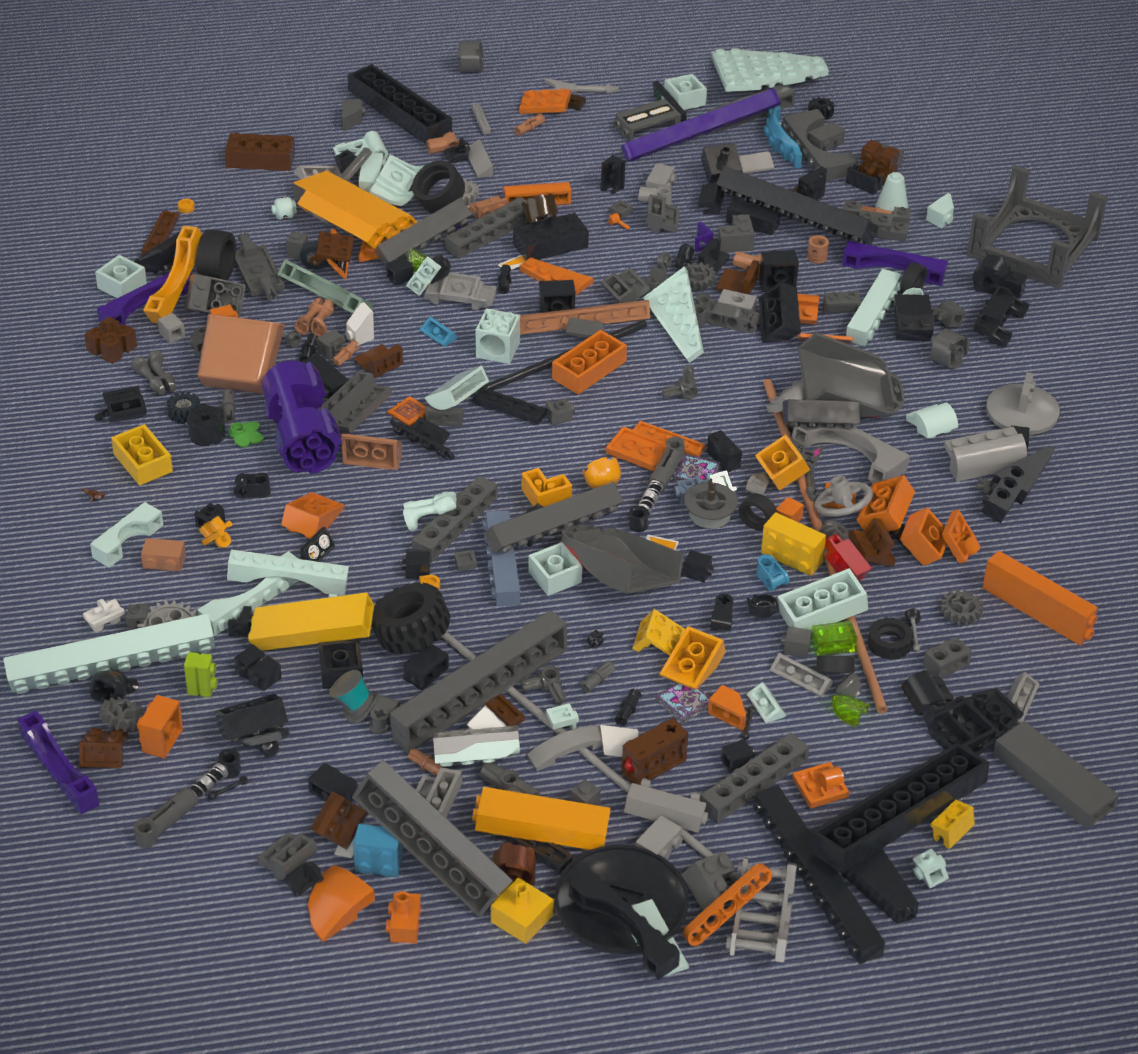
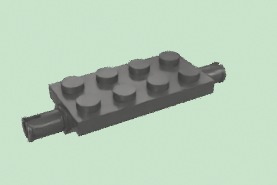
(257, 269)

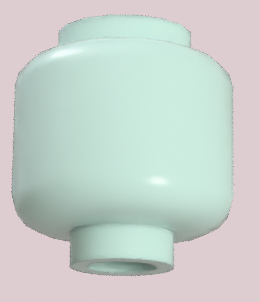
(284, 208)

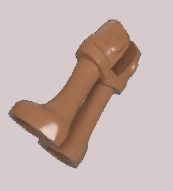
(317, 325)

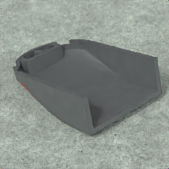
(848, 373)
(623, 558)

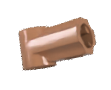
(439, 144)
(743, 260)

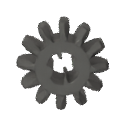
(834, 527)

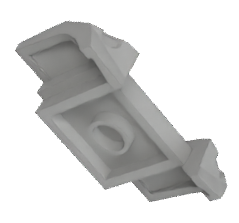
(461, 289)

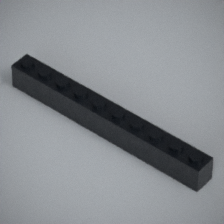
(819, 877)

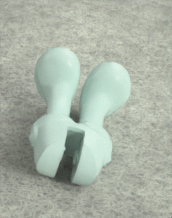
(438, 505)

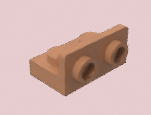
(487, 206)

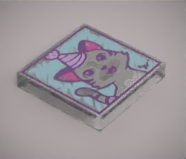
(694, 466)
(683, 702)

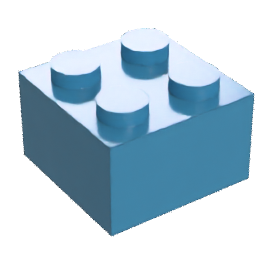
(376, 851)

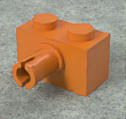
(405, 917)

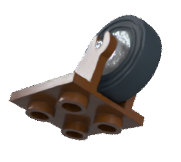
(328, 245)

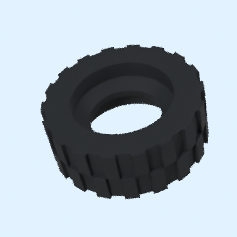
(894, 627)

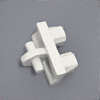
(103, 614)

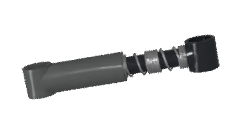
(657, 483)
(149, 828)

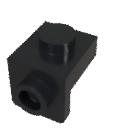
(459, 152)
(241, 627)
(303, 878)

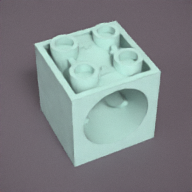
(497, 336)

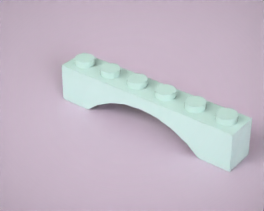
(249, 566)
(231, 608)

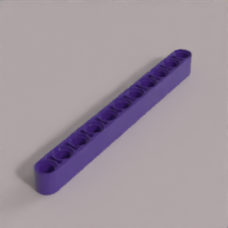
(700, 125)

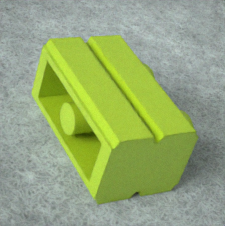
(200, 674)

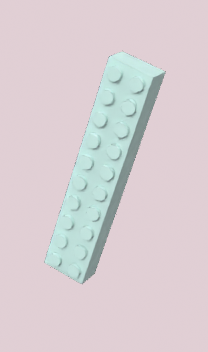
(109, 652)

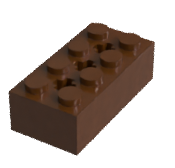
(260, 152)

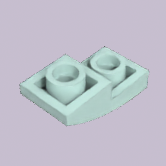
(423, 276)

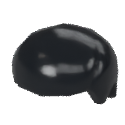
(762, 606)

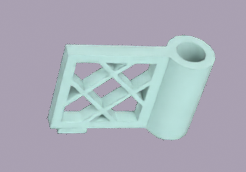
(371, 140)

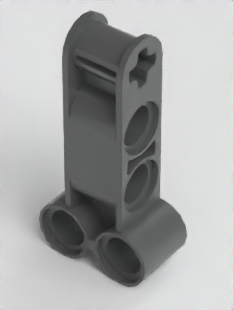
(725, 315)

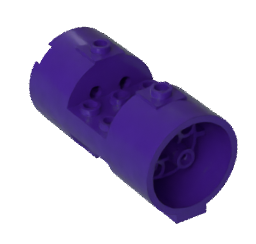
(304, 433)

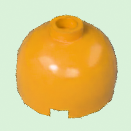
(602, 472)

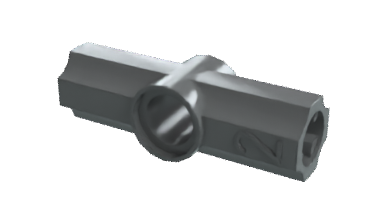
(506, 779)

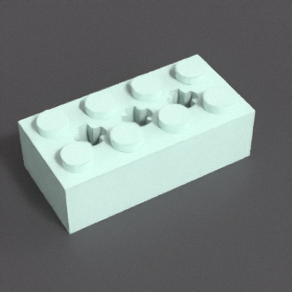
(823, 601)

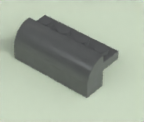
(356, 401)

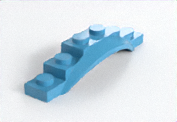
(780, 140)

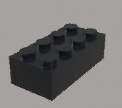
(551, 237)

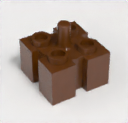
(878, 160)
(110, 340)

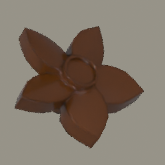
(94, 494)

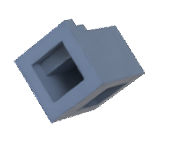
(683, 486)

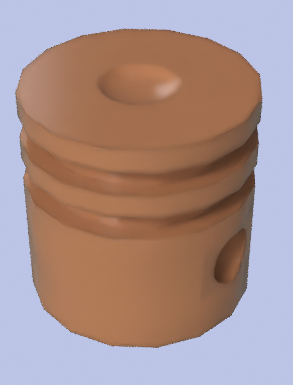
(817, 251)

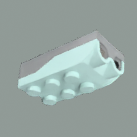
(475, 744)

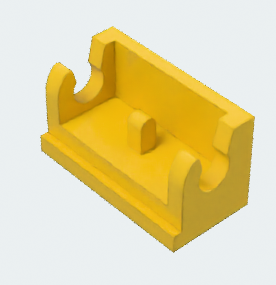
(953, 823)

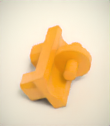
(215, 531)

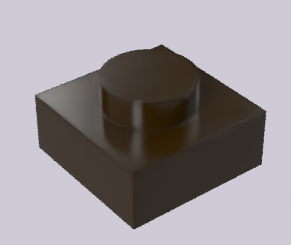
(576, 102)

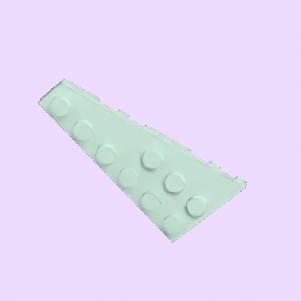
(675, 310)

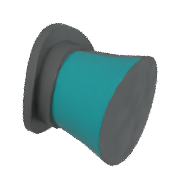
(353, 696)

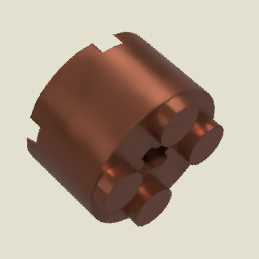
(516, 862)

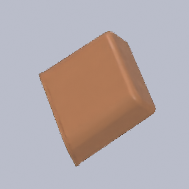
(238, 352)

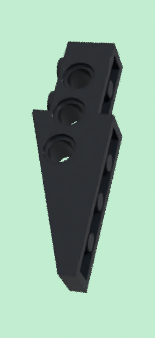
(1014, 483)

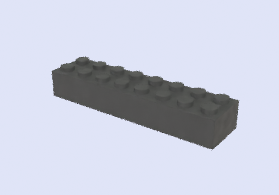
(431, 838)

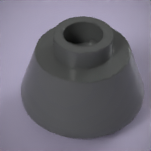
(849, 686)

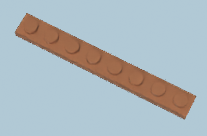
(606, 313)

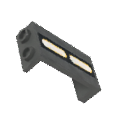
(645, 116)

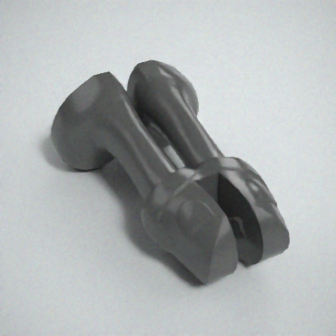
(157, 382)

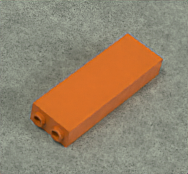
(1040, 598)

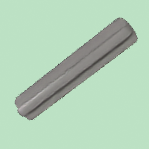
(481, 119)

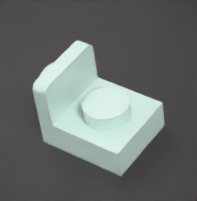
(562, 716)

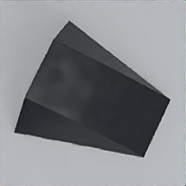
(971, 720)

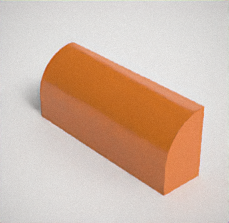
(560, 191)

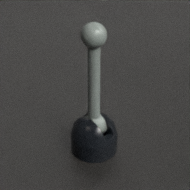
(913, 621)

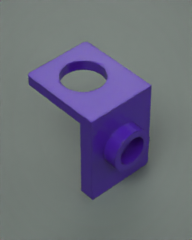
(703, 234)

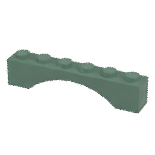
(321, 286)

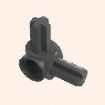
(684, 387)
(548, 681)

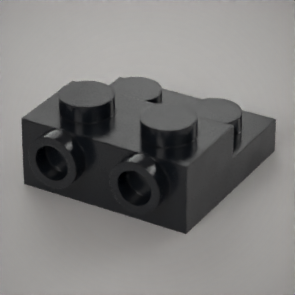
(813, 183)

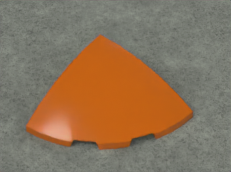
(337, 901)

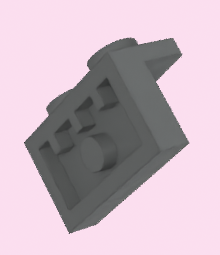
(841, 302)

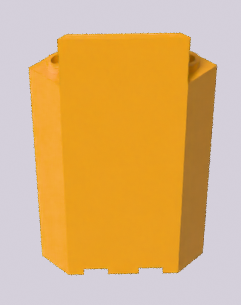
(352, 208)

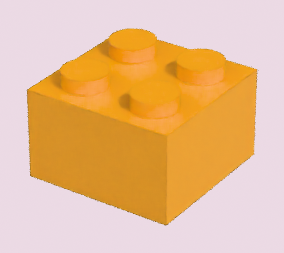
(782, 462)

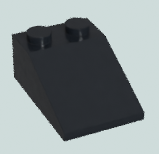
(913, 317)

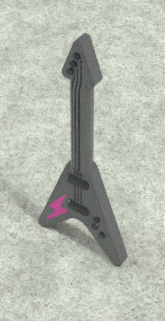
(811, 458)

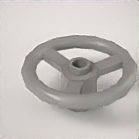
(842, 494)

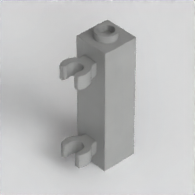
(653, 803)

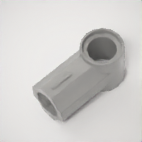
(662, 191)

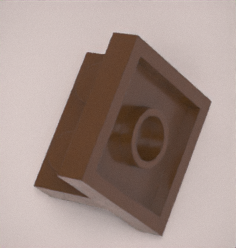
(874, 543)
(339, 820)

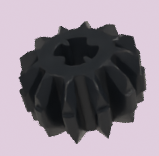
(824, 105)

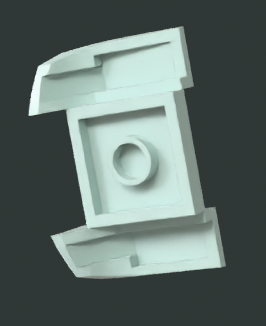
(395, 181)

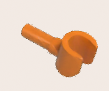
(615, 218)

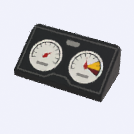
(317, 546)

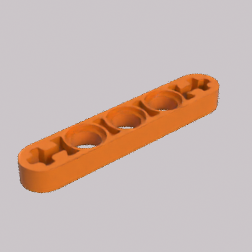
(738, 901)

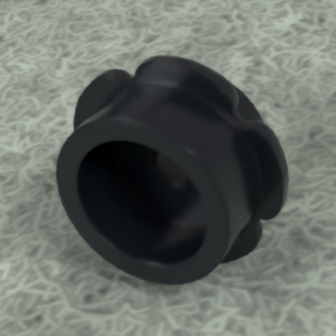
(595, 639)

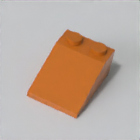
(310, 514)

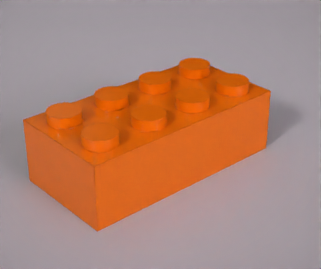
(589, 361)

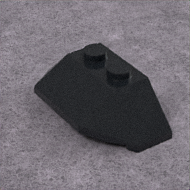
(160, 256)

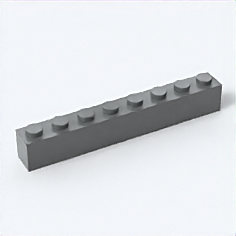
(553, 517)

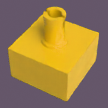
(522, 910)

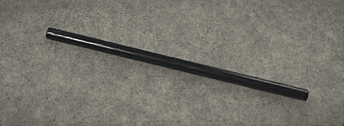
(515, 376)

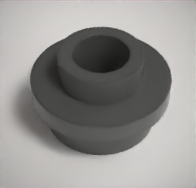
(664, 260)

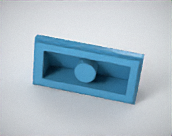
(438, 332)

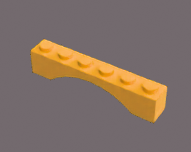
(164, 300)

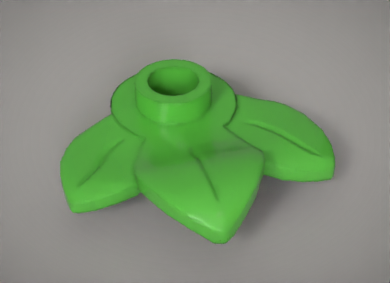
(245, 433)

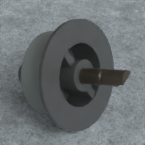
(710, 504)

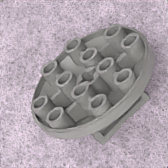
(1023, 406)

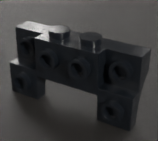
(996, 313)

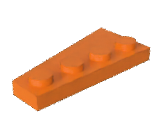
(547, 272)

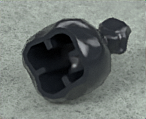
(111, 684)

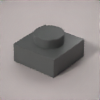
(621, 208)
(465, 560)

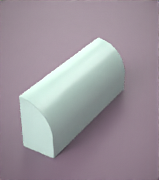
(457, 388)

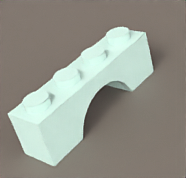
(141, 521)

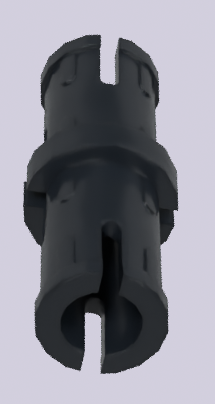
(504, 279)
(309, 347)
(628, 707)

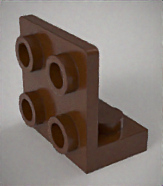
(739, 281)
(380, 359)
(102, 748)

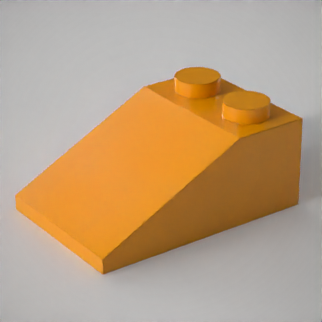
(694, 658)

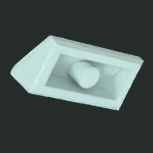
(766, 703)

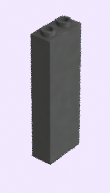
(1055, 774)

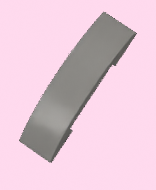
(563, 744)

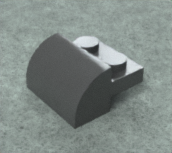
(661, 215)
(625, 286)
(287, 854)

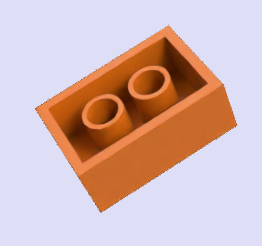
(889, 503)

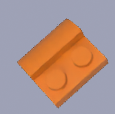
(808, 308)

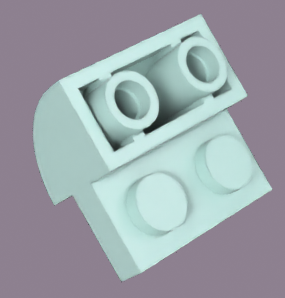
(934, 420)

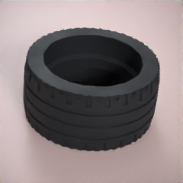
(430, 175)
(216, 254)

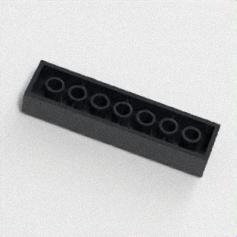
(399, 103)

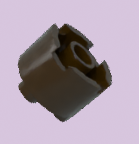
(540, 208)

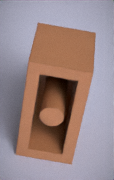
(163, 554)

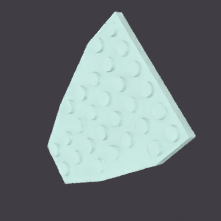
(750, 69)

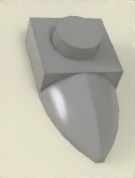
(757, 483)

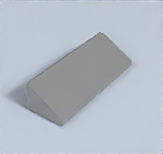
(480, 160)
(756, 162)
(306, 171)
(801, 675)
(1022, 693)

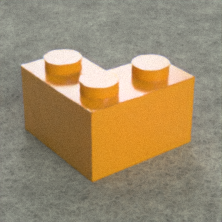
(544, 490)

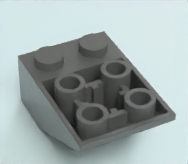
(210, 293)

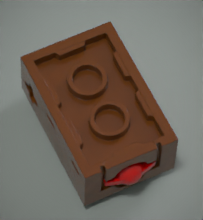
(654, 752)

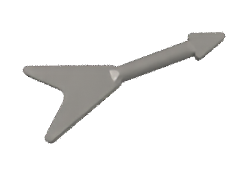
(578, 88)

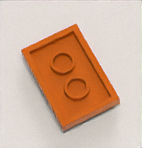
(544, 101)
(636, 448)

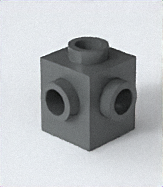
(197, 339)

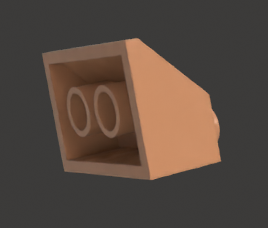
(371, 451)

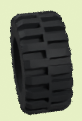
(410, 618)

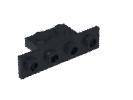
(427, 434)

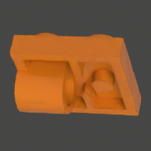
(960, 537)
(821, 784)

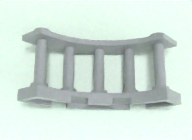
(778, 940)

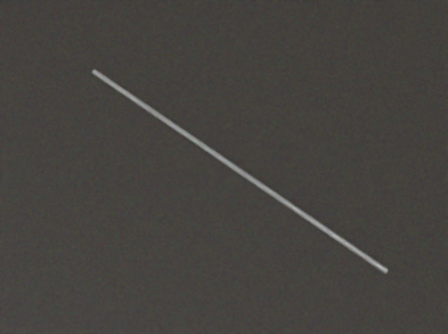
(591, 757)

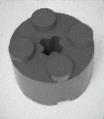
(471, 56)
(949, 348)

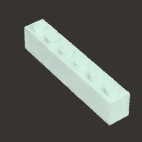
(874, 307)

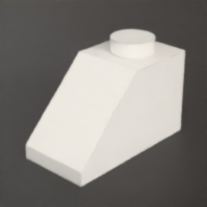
(361, 325)
(484, 719)

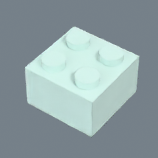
(687, 91)
(120, 276)
(555, 569)

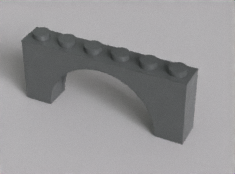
(797, 128)

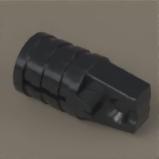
(684, 256)

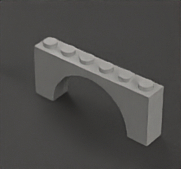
(885, 459)

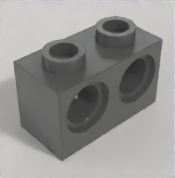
(947, 658)

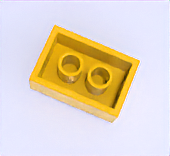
(142, 454)
(793, 544)

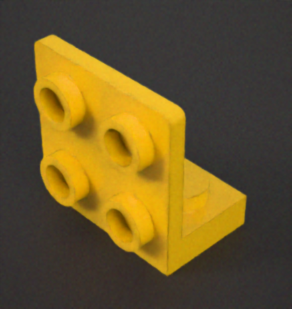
(659, 631)

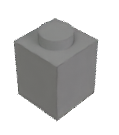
(171, 328)

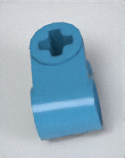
(771, 572)

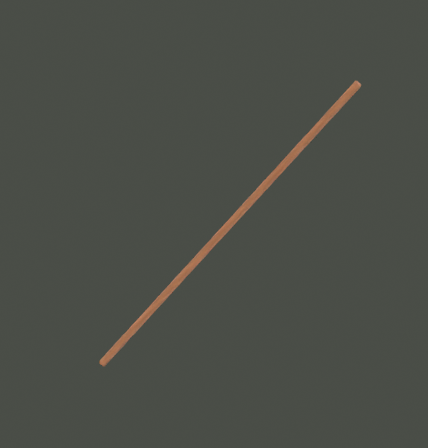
(817, 524)

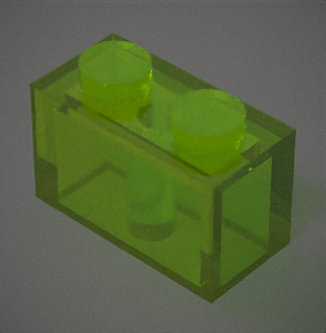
(833, 638)

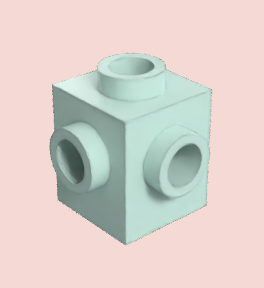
(930, 868)

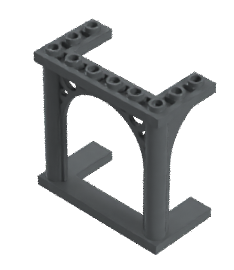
(1062, 255)

